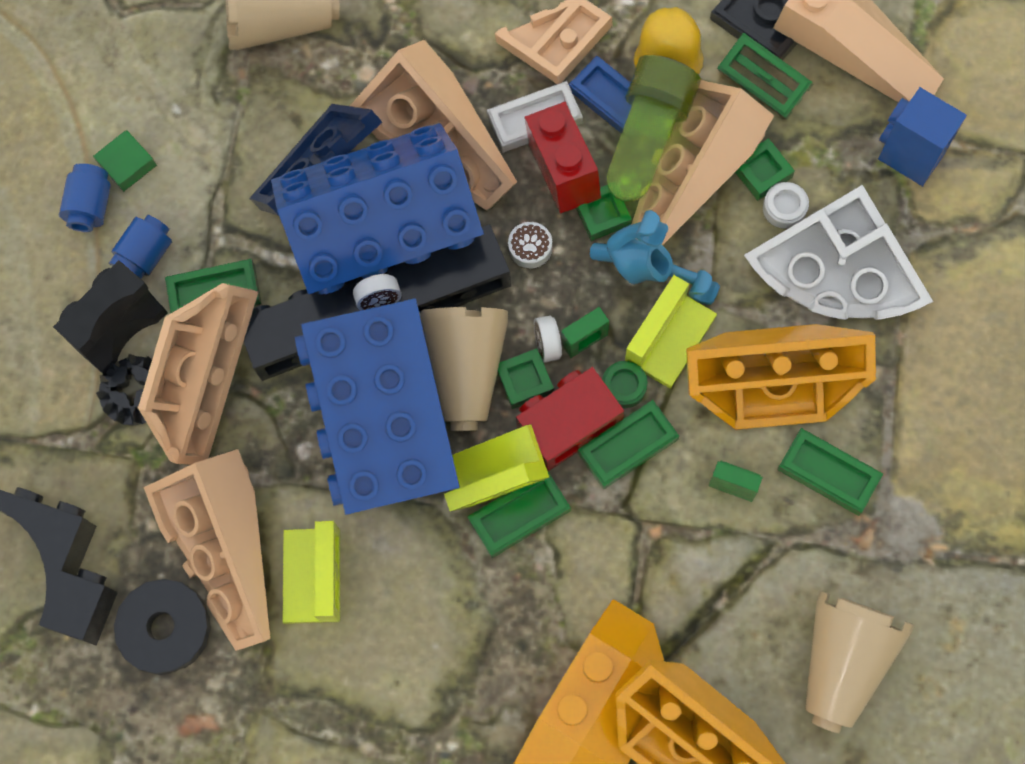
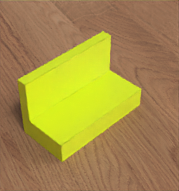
(668, 331)
(496, 468)
(311, 574)

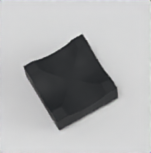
(109, 315)

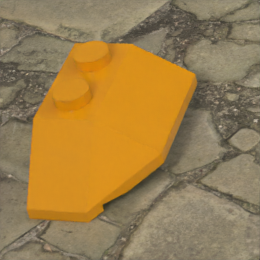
(781, 373)
(582, 712)
(680, 719)

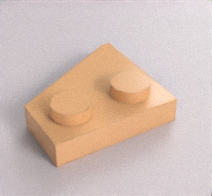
(557, 37)

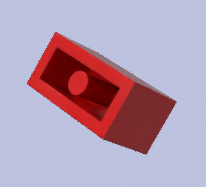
(563, 157)
(570, 415)

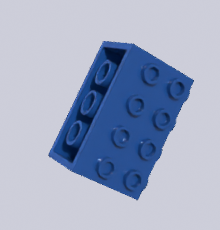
(376, 208)
(377, 407)

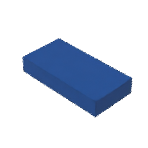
(603, 92)

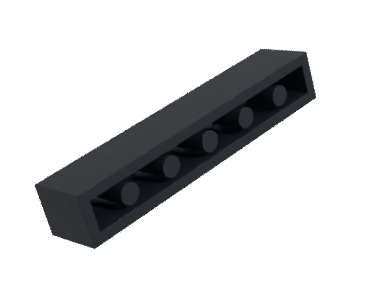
(441, 281)

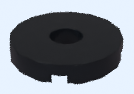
(136, 617)

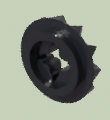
(118, 404)

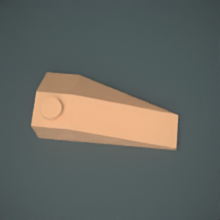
(860, 42)
(422, 91)
(704, 153)
(215, 524)

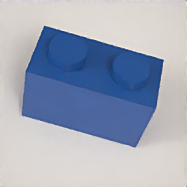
(919, 135)

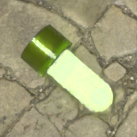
(659, 97)

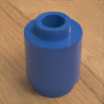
(85, 197)
(142, 245)

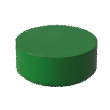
(626, 382)

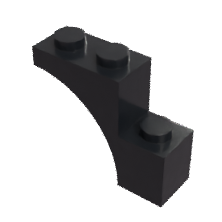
(73, 601)

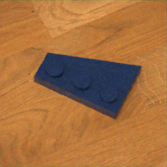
(331, 135)

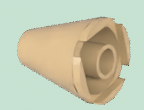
(268, 21)
(464, 360)
(849, 659)

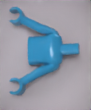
(649, 260)

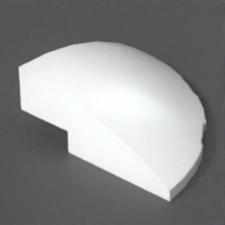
(842, 263)

